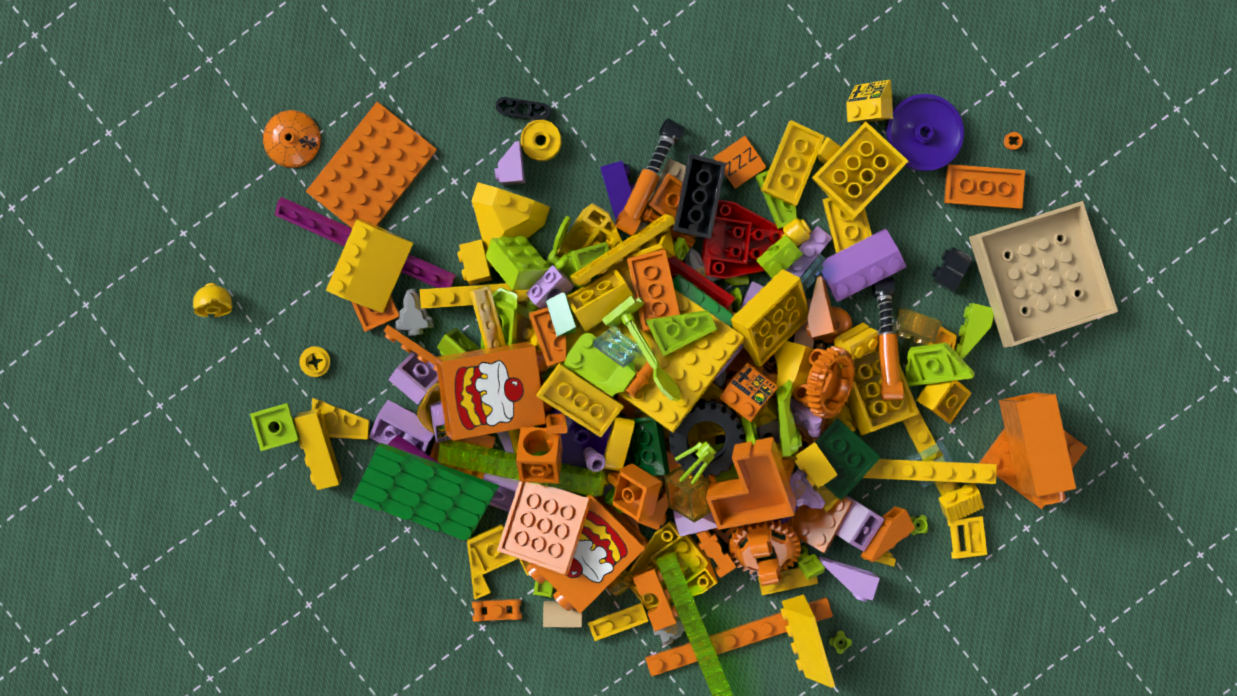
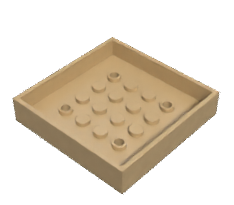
(1043, 274)

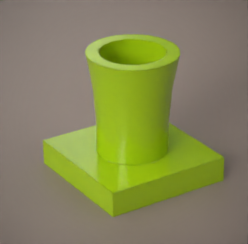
(265, 426)

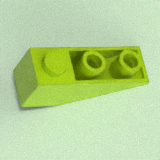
(976, 324)

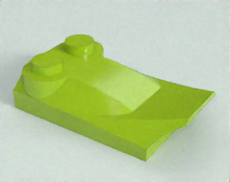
(506, 308)
(597, 367)
(788, 433)

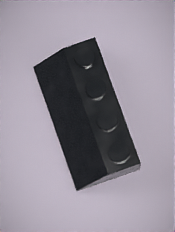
(699, 197)

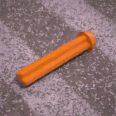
(650, 217)

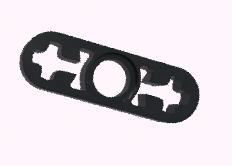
(538, 105)

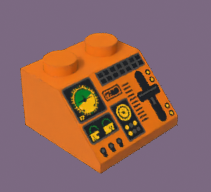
(749, 392)

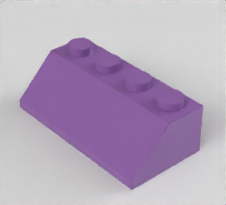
(862, 265)

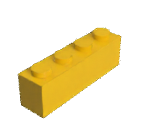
(318, 449)

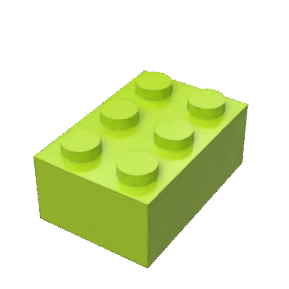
(516, 261)

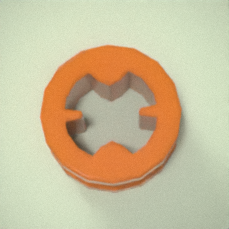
(1019, 141)

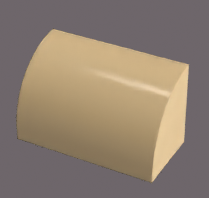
(557, 616)

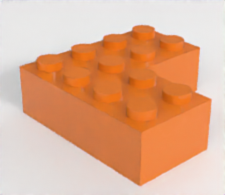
(760, 491)

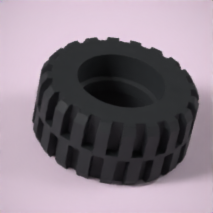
(712, 412)

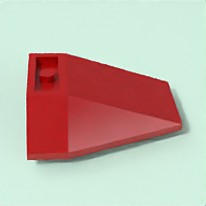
(737, 241)

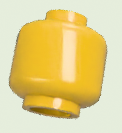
(797, 231)

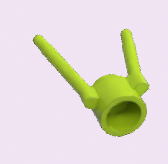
(705, 454)

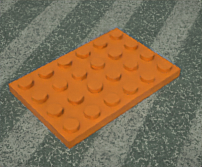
(371, 168)

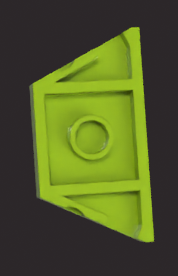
(935, 364)

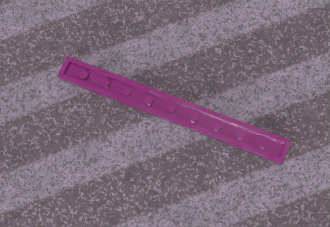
(340, 233)

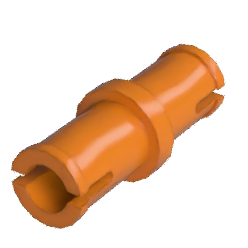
(639, 380)

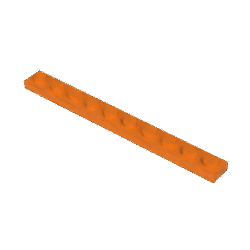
(731, 639)

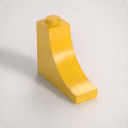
(792, 364)

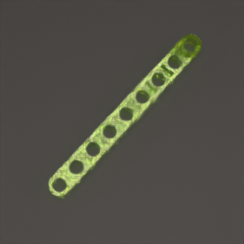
(504, 464)
(693, 625)

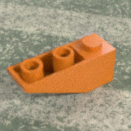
(894, 528)

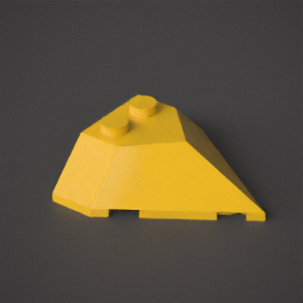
(506, 214)
(590, 228)

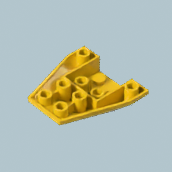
(692, 560)

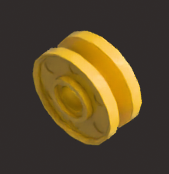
(530, 135)

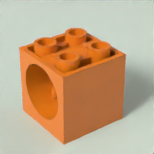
(539, 468)

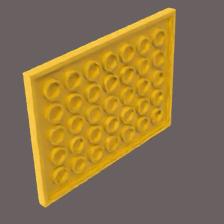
(690, 366)

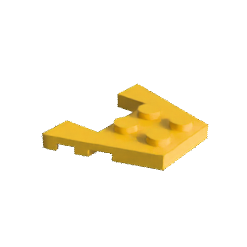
(485, 558)

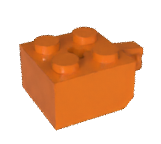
(635, 491)

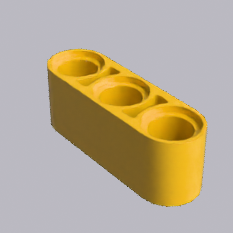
(618, 443)

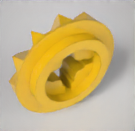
(307, 356)

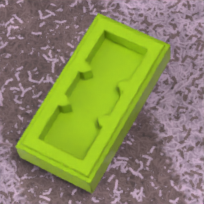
(586, 255)

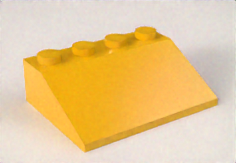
(859, 170)
(369, 266)
(772, 316)
(866, 401)
(807, 640)

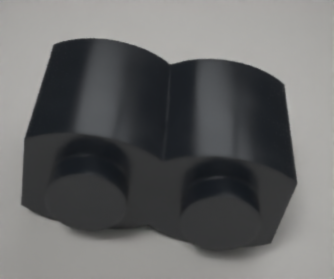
(952, 269)

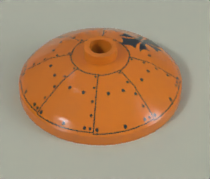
(304, 140)

